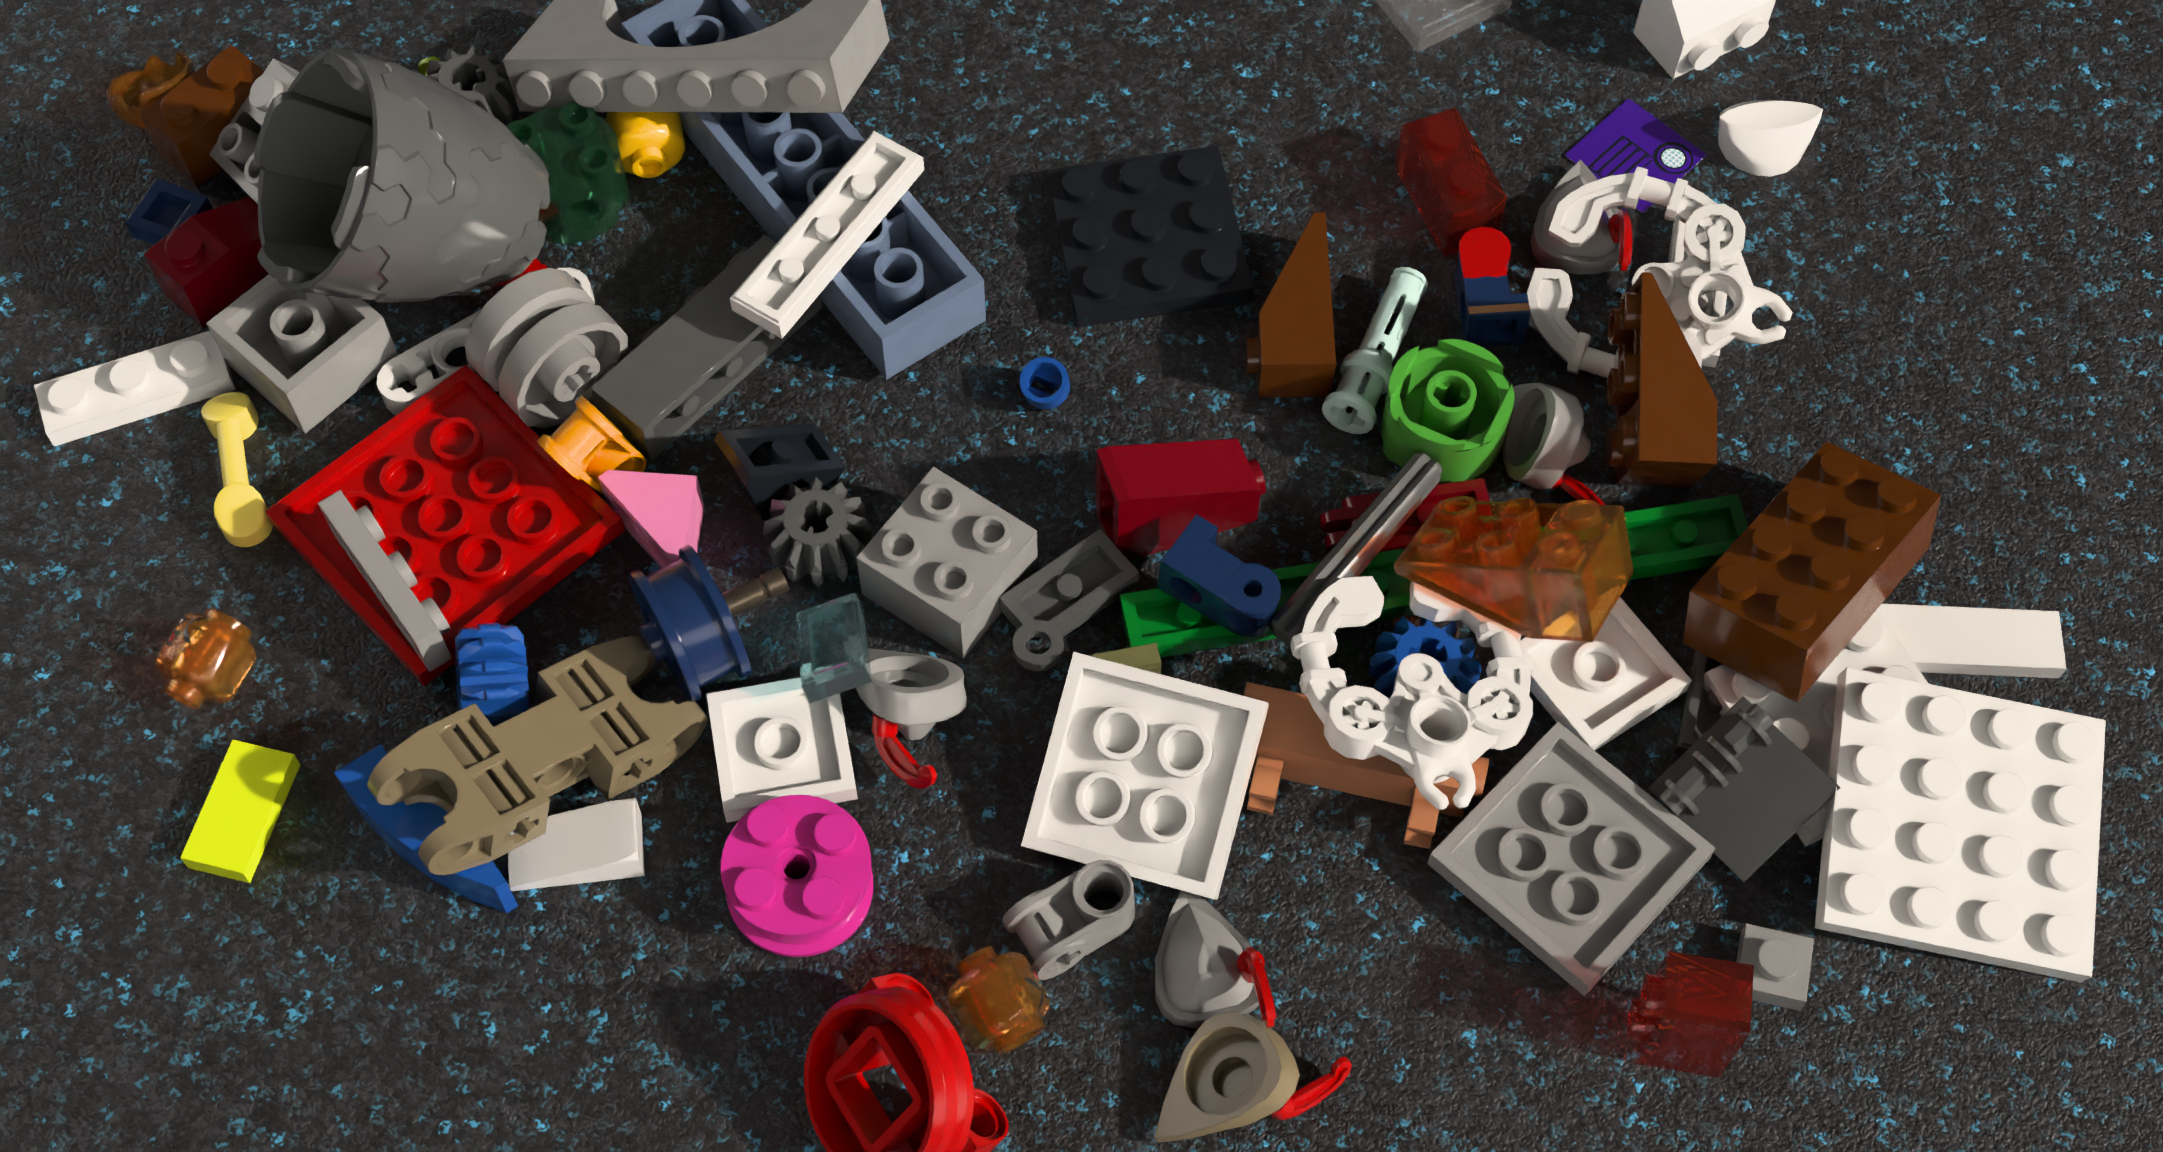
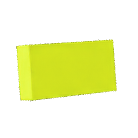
(240, 811)

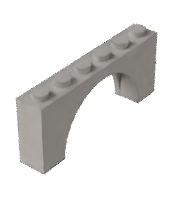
(794, 66)

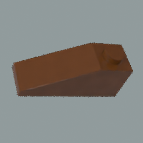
(1295, 324)

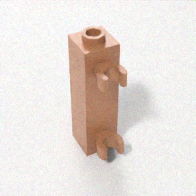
(1297, 751)

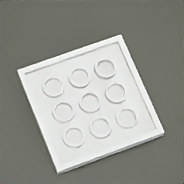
(1962, 825)

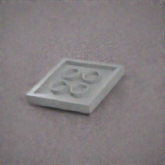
(1571, 857)

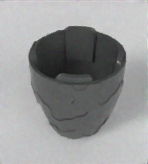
(392, 186)

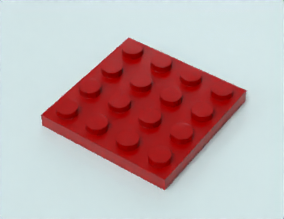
(464, 504)

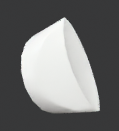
(1767, 135)

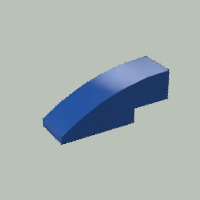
(408, 826)

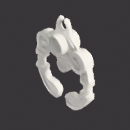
(1715, 263)
(1427, 720)

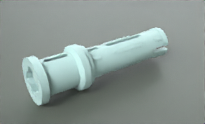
(1402, 298)

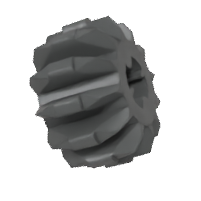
(479, 80)
(794, 526)

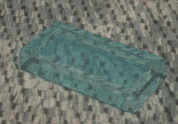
(833, 647)

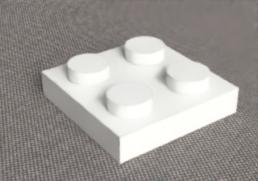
(1604, 683)
(778, 746)

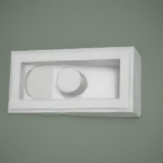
(582, 847)

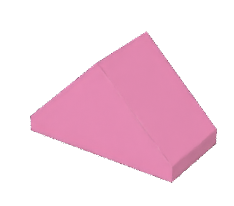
(657, 510)

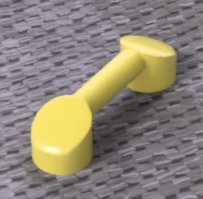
(238, 505)

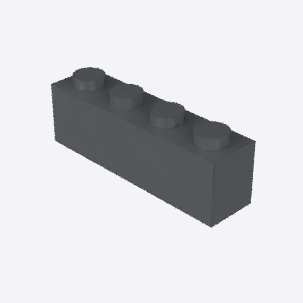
(688, 361)

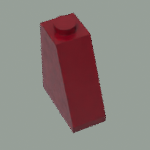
(1157, 488)

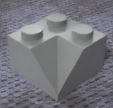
(302, 347)

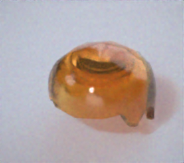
(139, 89)

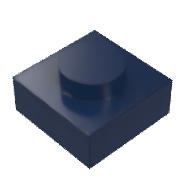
(163, 210)

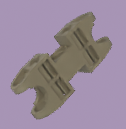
(504, 773)

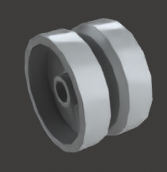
(543, 345)

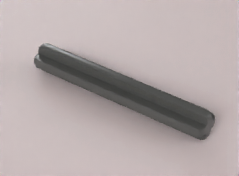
(1361, 541)

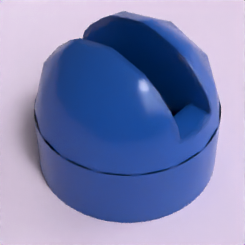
(1050, 374)

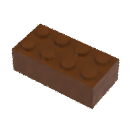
(1810, 570)

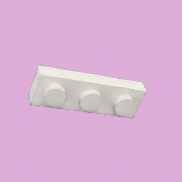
(133, 388)

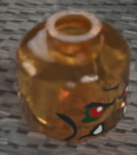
(206, 658)
(998, 1000)

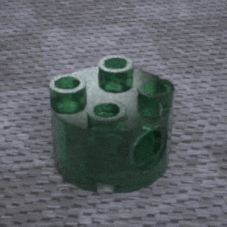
(583, 167)

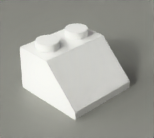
(1697, 32)

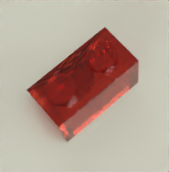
(1448, 178)
(1692, 1014)

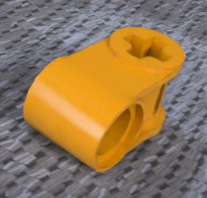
(591, 445)

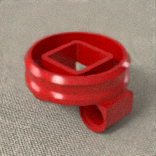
(901, 1026)

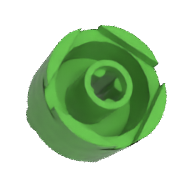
(1449, 406)

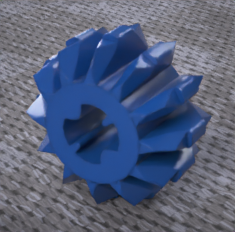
(1451, 653)
(492, 671)

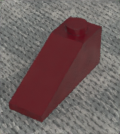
(210, 259)

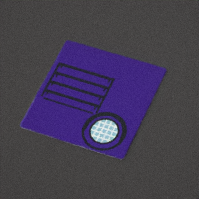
(1635, 139)

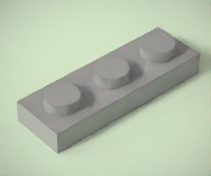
(388, 578)

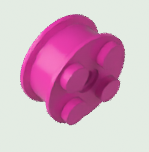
(790, 840)

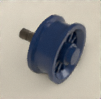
(694, 622)

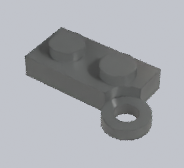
(1066, 596)

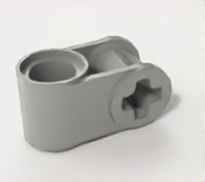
(1069, 920)

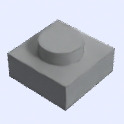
(1779, 964)

